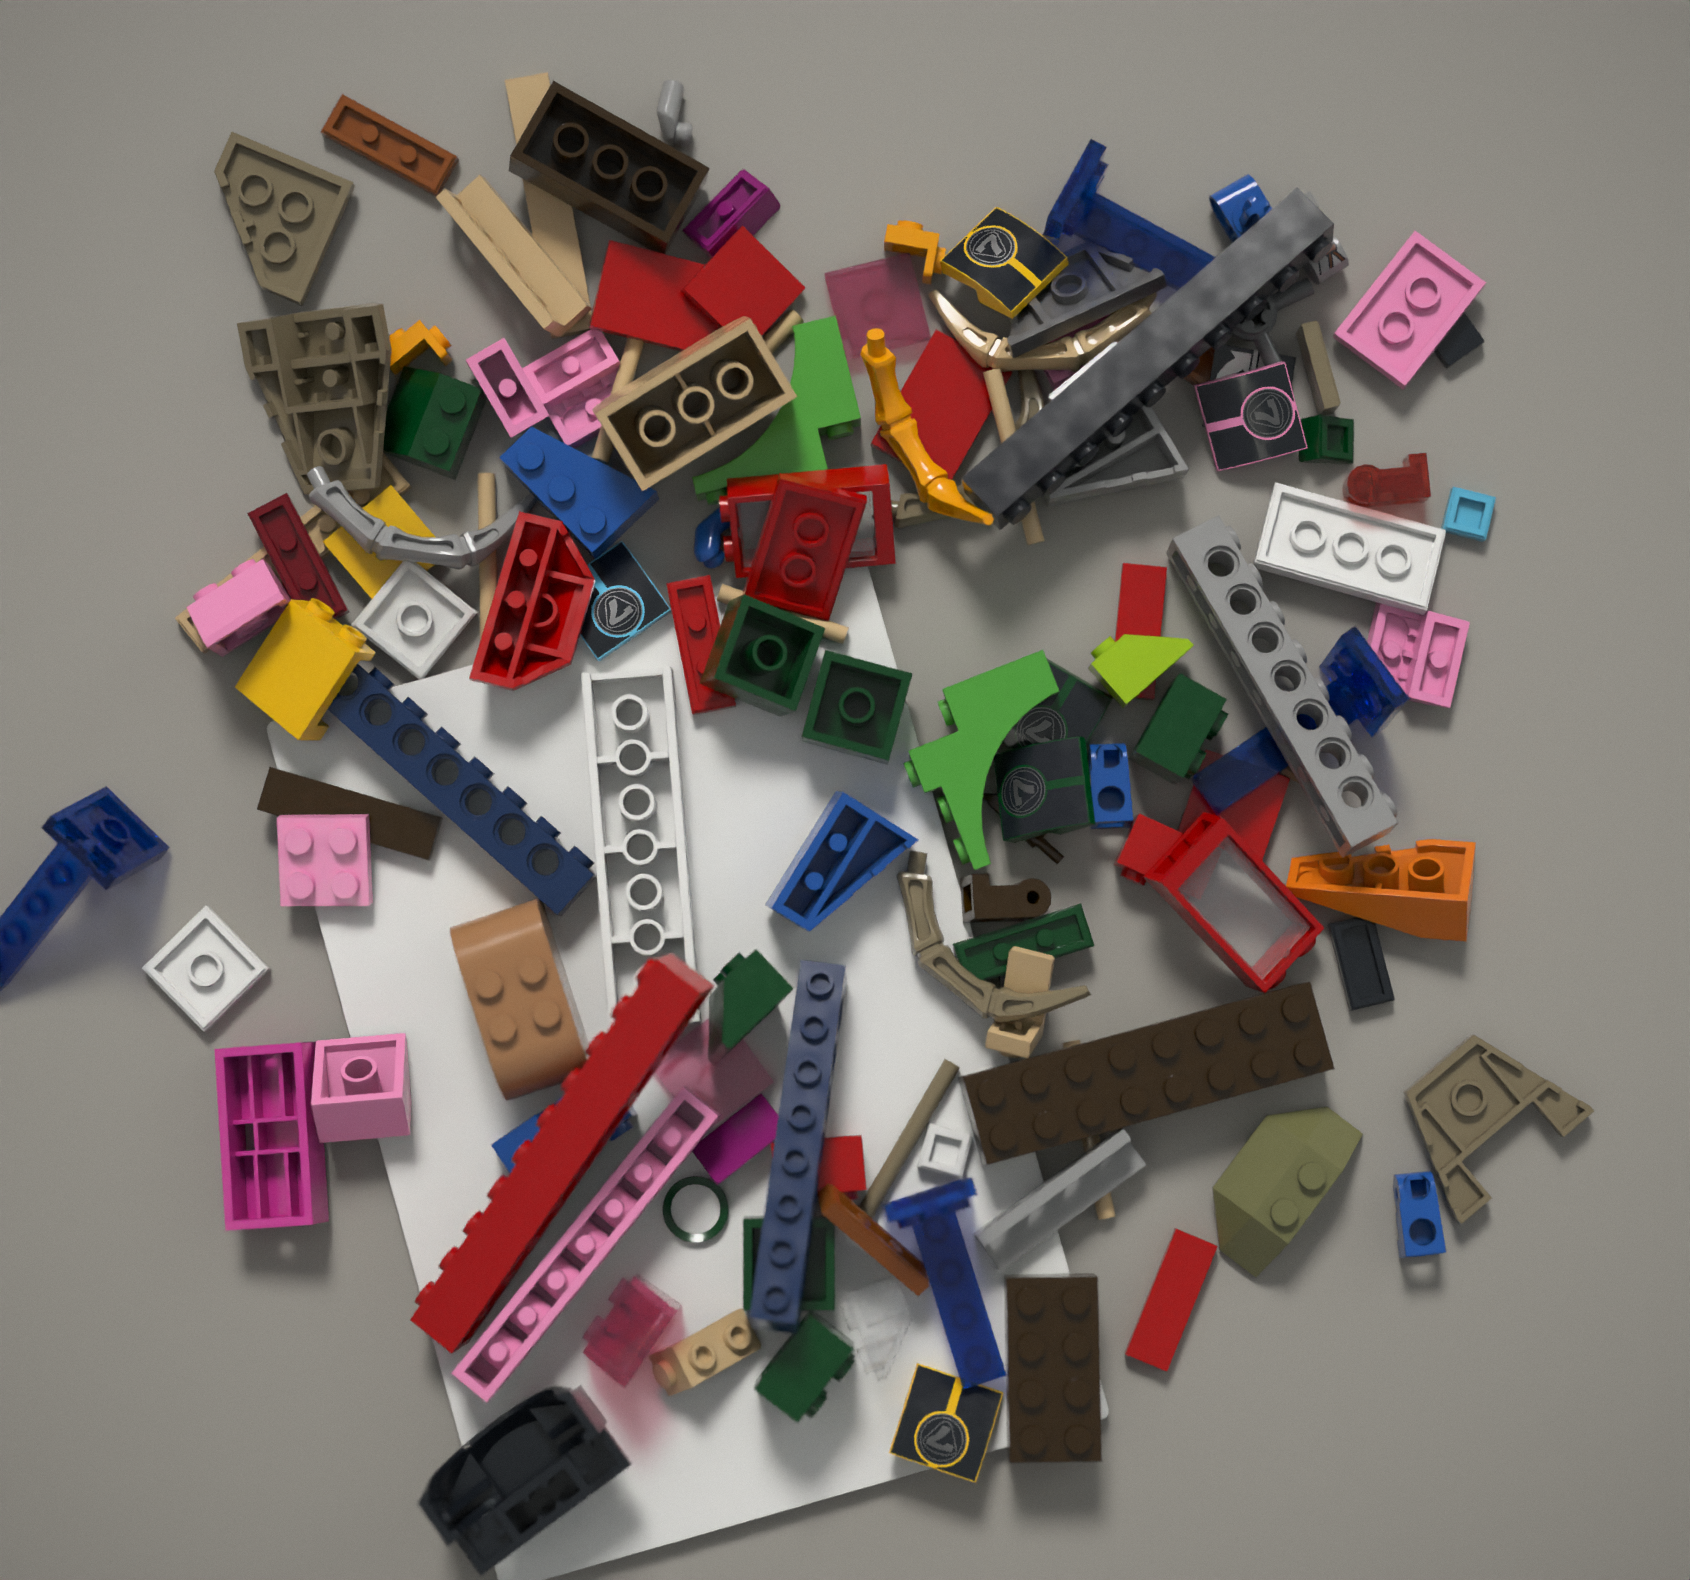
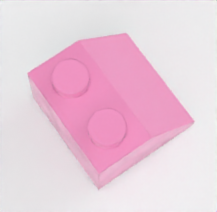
(239, 607)
(361, 1088)

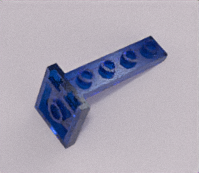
(1105, 223)
(1358, 691)
(93, 840)
(952, 1276)

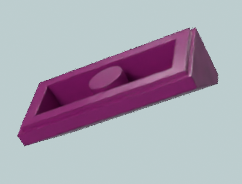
(740, 203)
(738, 1139)

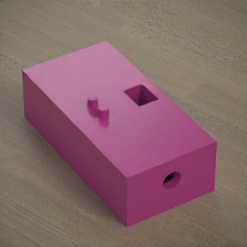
(286, 1173)

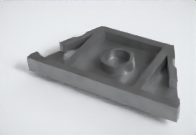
(1081, 293)

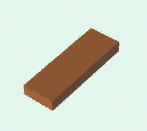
(389, 145)
(873, 1239)

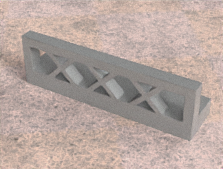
(1060, 1199)

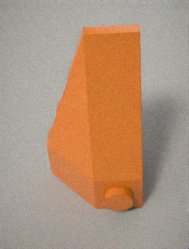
(1408, 890)

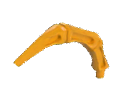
(902, 436)

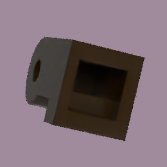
(1002, 902)

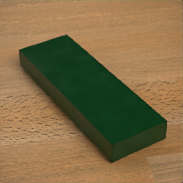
(1051, 934)

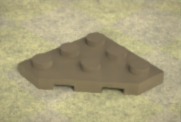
(281, 213)

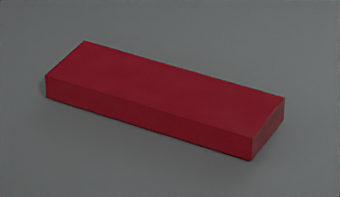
(295, 554)

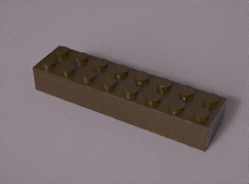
(1145, 1073)

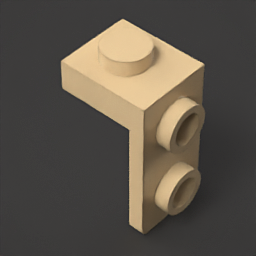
(1025, 973)
(704, 1353)

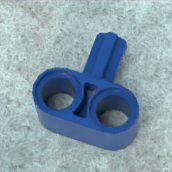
(1239, 206)

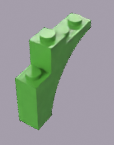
(822, 407)
(959, 763)

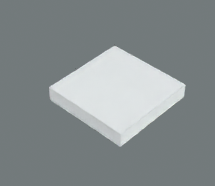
(414, 618)
(206, 968)

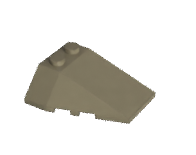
(325, 388)

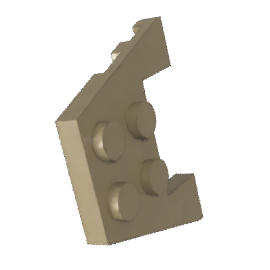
(1468, 1102)

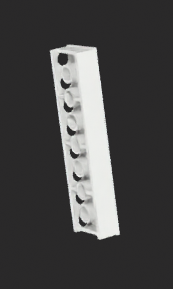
(637, 824)

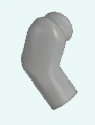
(668, 115)

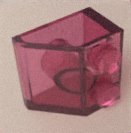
(630, 1328)

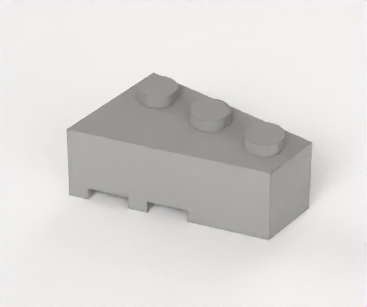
(1131, 460)

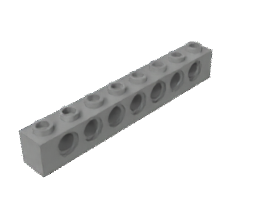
(1234, 632)

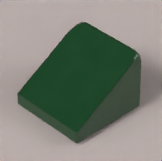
(1328, 440)

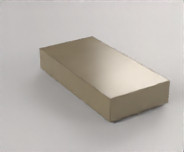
(1318, 368)

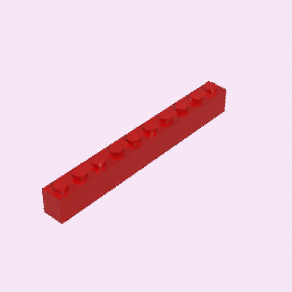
(561, 1151)

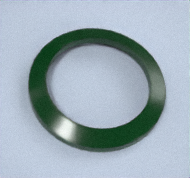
(667, 1215)

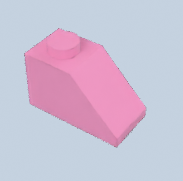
(507, 387)

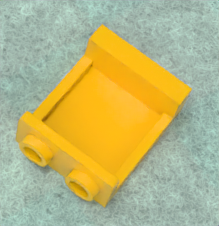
(303, 667)

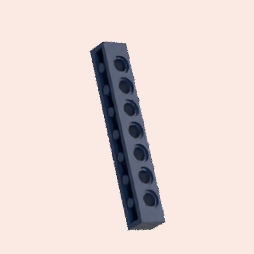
(554, 890)
(798, 1147)

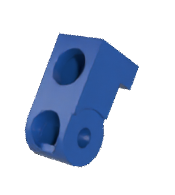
(1110, 786)
(1418, 1215)

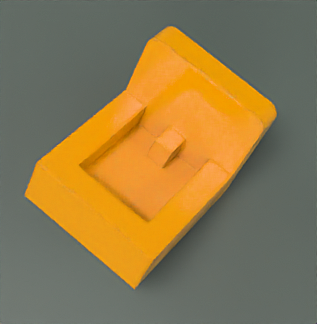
(911, 238)
(413, 342)

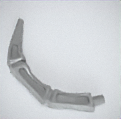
(395, 544)

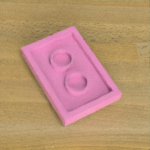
(1409, 310)

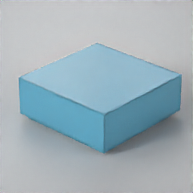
(1468, 514)

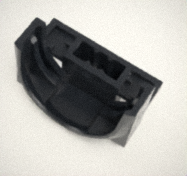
(524, 1471)

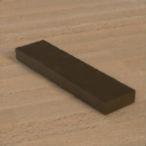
(390, 823)

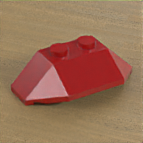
(534, 607)

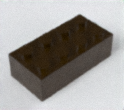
(608, 168)
(1052, 1368)

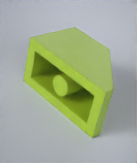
(1134, 663)

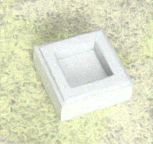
(945, 1150)

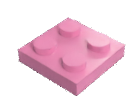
(324, 860)

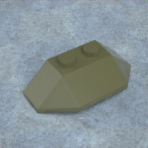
(1279, 1182)

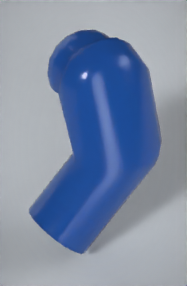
(708, 540)

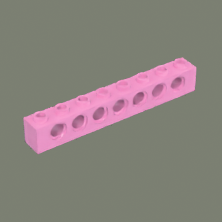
(586, 1244)

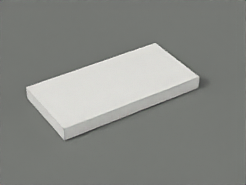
(1349, 548)

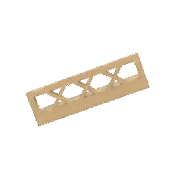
(516, 256)

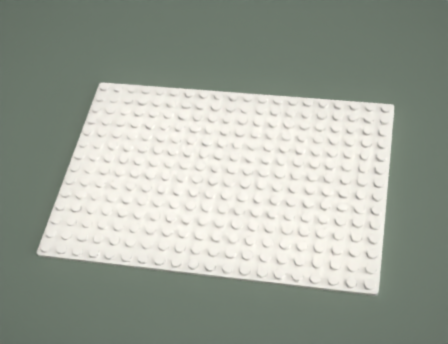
(748, 807)

